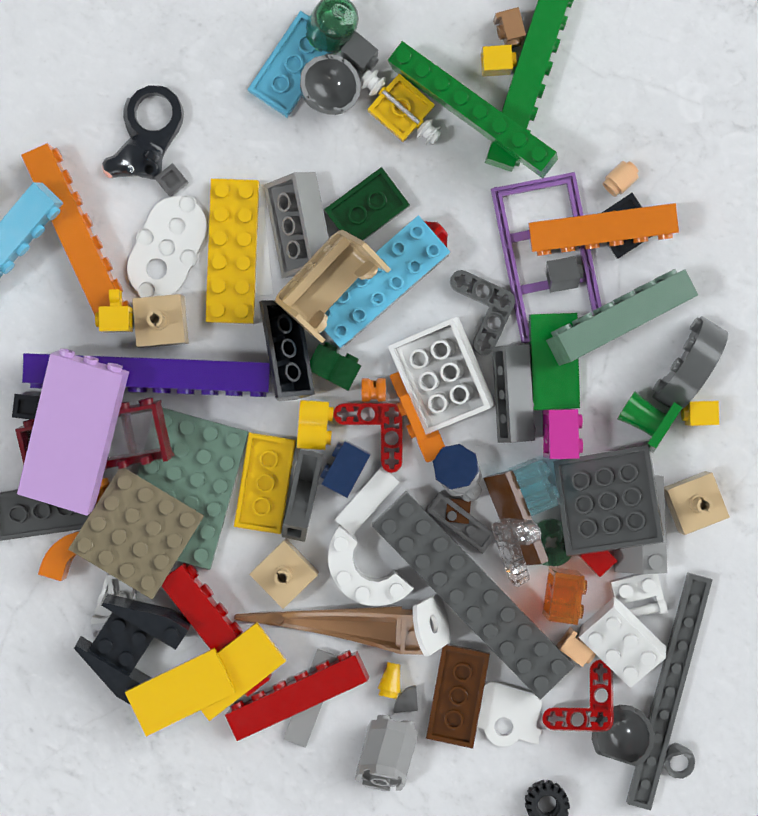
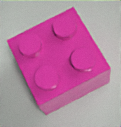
(562, 434)

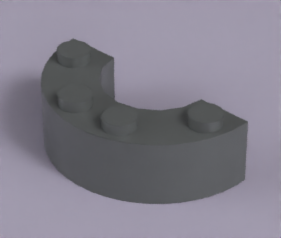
(695, 366)

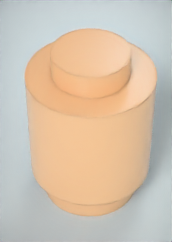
(621, 178)

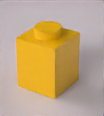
(497, 60)
(701, 413)

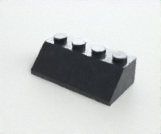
(286, 353)

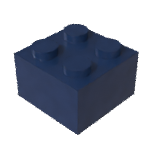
(345, 469)

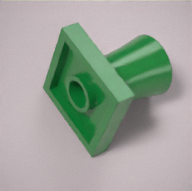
(648, 418)

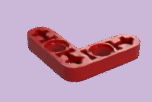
(379, 419)
(596, 708)

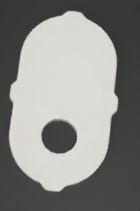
(170, 234)

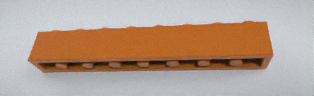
(74, 227)

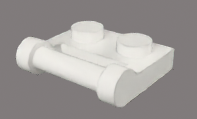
(640, 587)

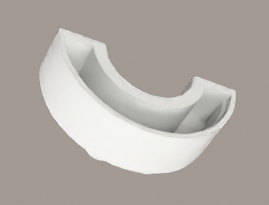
(355, 584)

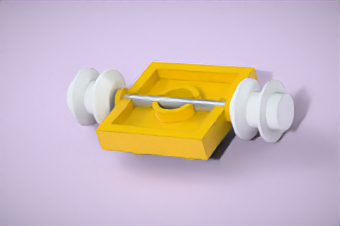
(401, 107)

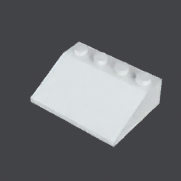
(441, 375)

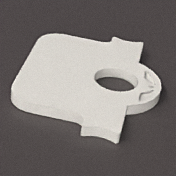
(512, 703)

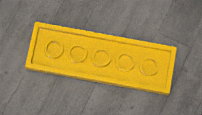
(232, 251)

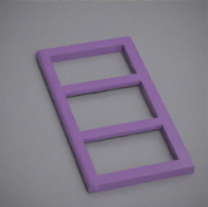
(507, 240)

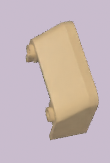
(326, 279)

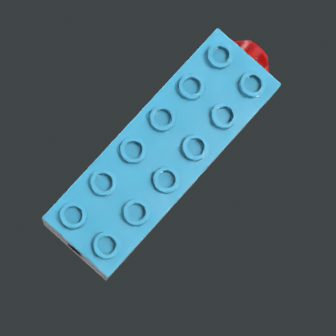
(410, 257)

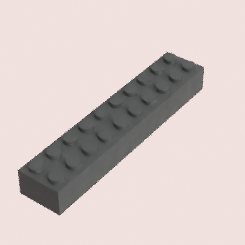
(472, 595)

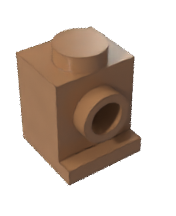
(510, 27)

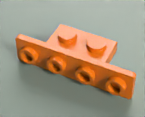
(430, 443)

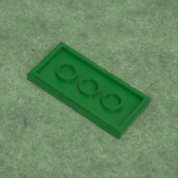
(551, 384)

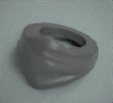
(675, 750)

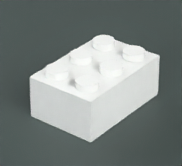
(622, 642)

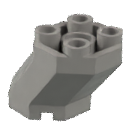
(386, 753)

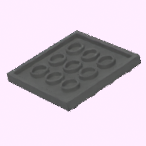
(608, 501)

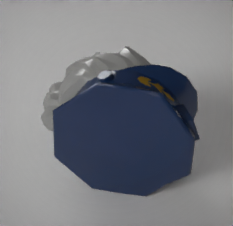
(458, 472)

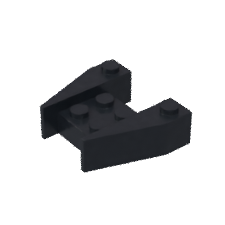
(126, 638)

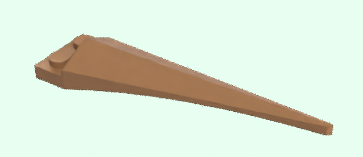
(379, 627)

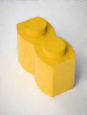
(313, 425)

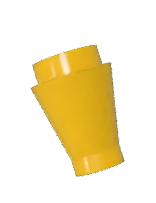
(390, 681)

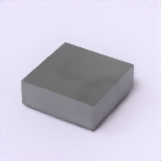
(171, 180)

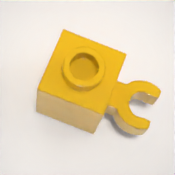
(114, 317)

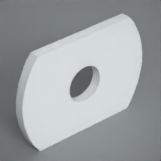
(430, 640)

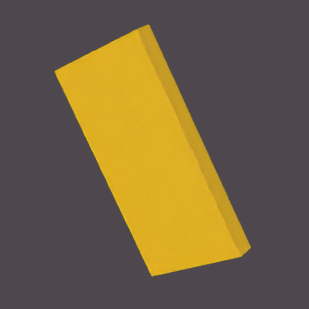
(265, 483)
(247, 663)
(180, 692)

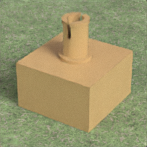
(160, 321)
(695, 502)
(284, 573)

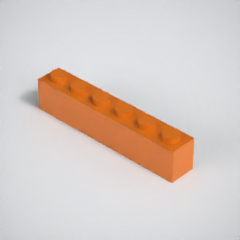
(603, 227)

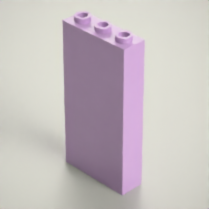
(72, 431)

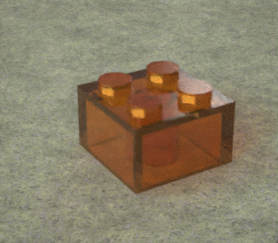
(564, 595)

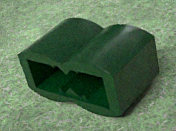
(333, 366)

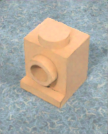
(575, 648)

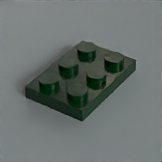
(368, 206)

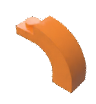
(58, 558)

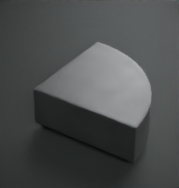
(406, 701)

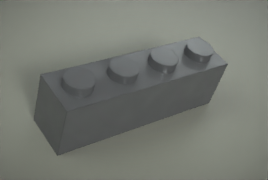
(513, 393)

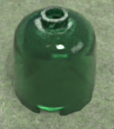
(331, 25)

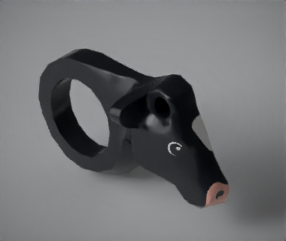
(145, 149)

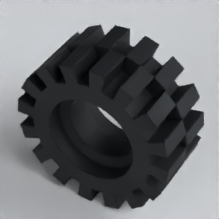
(546, 789)

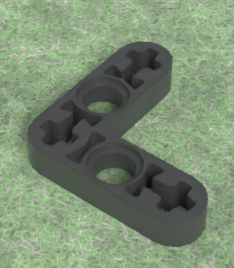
(494, 308)

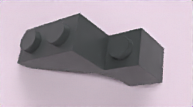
(302, 495)

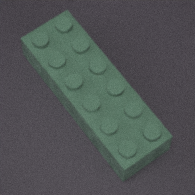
(627, 314)

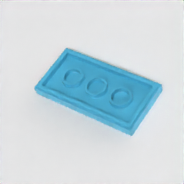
(280, 76)

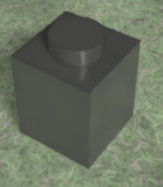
(360, 53)
(563, 274)

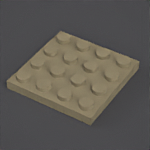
(136, 532)

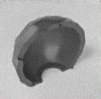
(330, 84)
(628, 739)

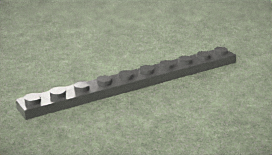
(670, 687)

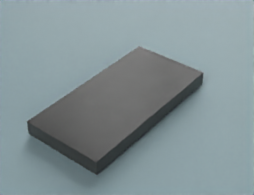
(29, 517)

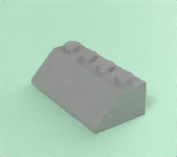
(296, 219)
(646, 558)

